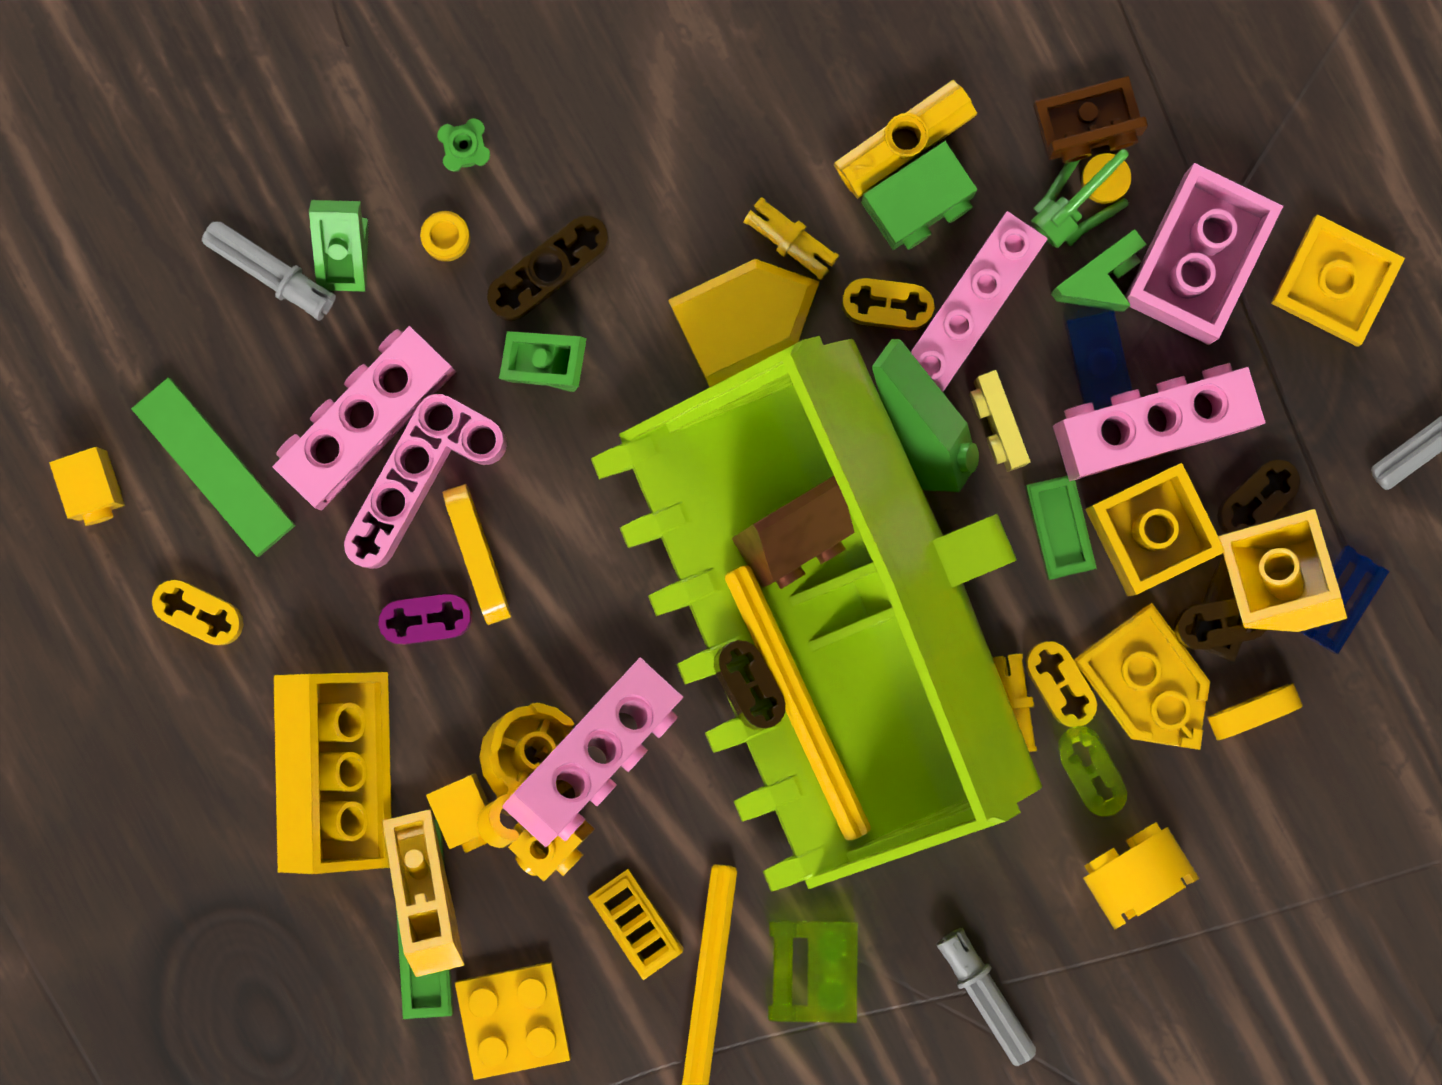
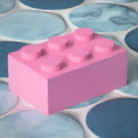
(1202, 254)

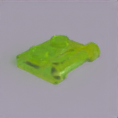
(829, 971)

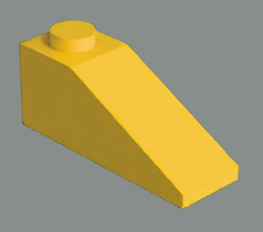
(422, 894)

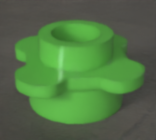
(474, 154)

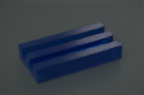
(1377, 577)

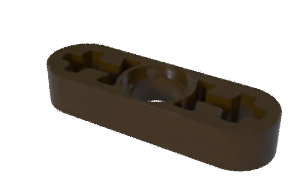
(548, 247)

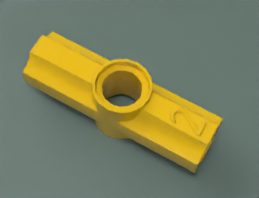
(929, 120)

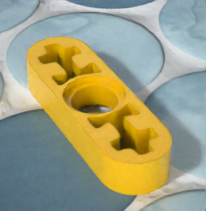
(476, 554)

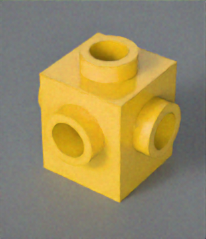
(544, 861)

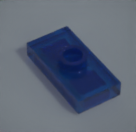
(1098, 358)

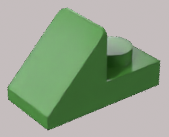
(339, 244)
(1092, 283)
(543, 359)

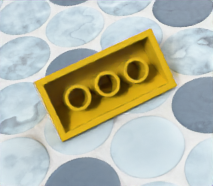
(332, 771)

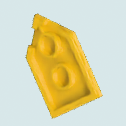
(743, 317)
(1148, 681)

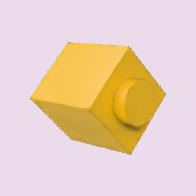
(87, 486)
(458, 812)

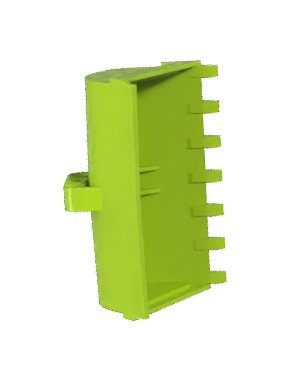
(872, 631)

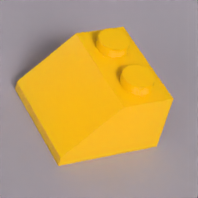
(1283, 574)

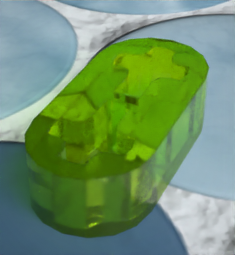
(1083, 776)

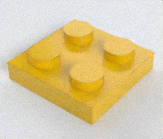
(1338, 280)
(513, 1020)

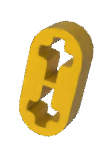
(889, 292)
(202, 602)
(1070, 677)
(1255, 711)

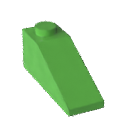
(925, 421)

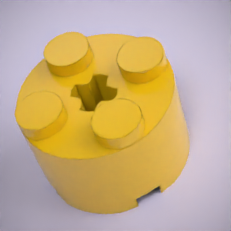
(1140, 876)

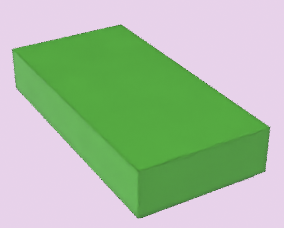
(1060, 527)

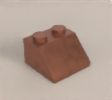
(795, 534)

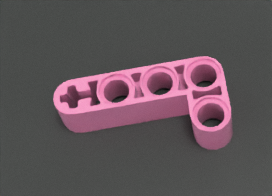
(416, 486)

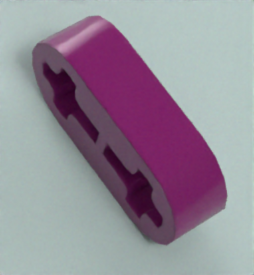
(423, 607)

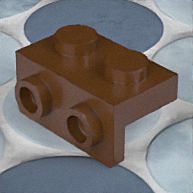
(1090, 119)

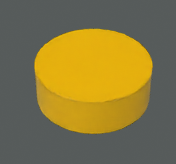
(1114, 186)
(445, 236)

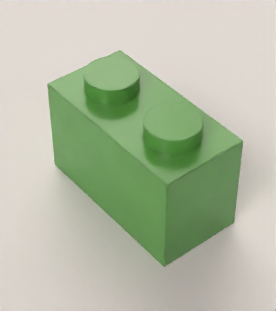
(919, 197)

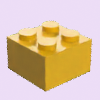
(1155, 530)

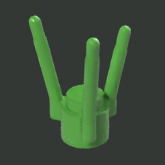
(1060, 218)

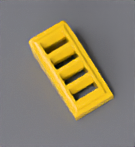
(659, 958)

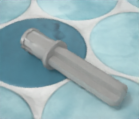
(286, 281)
(1409, 456)
(975, 978)

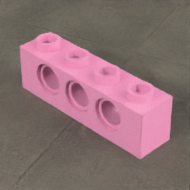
(977, 298)
(1233, 411)
(357, 446)
(537, 801)

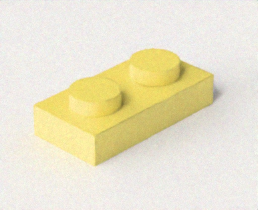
(991, 402)

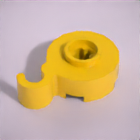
(507, 766)

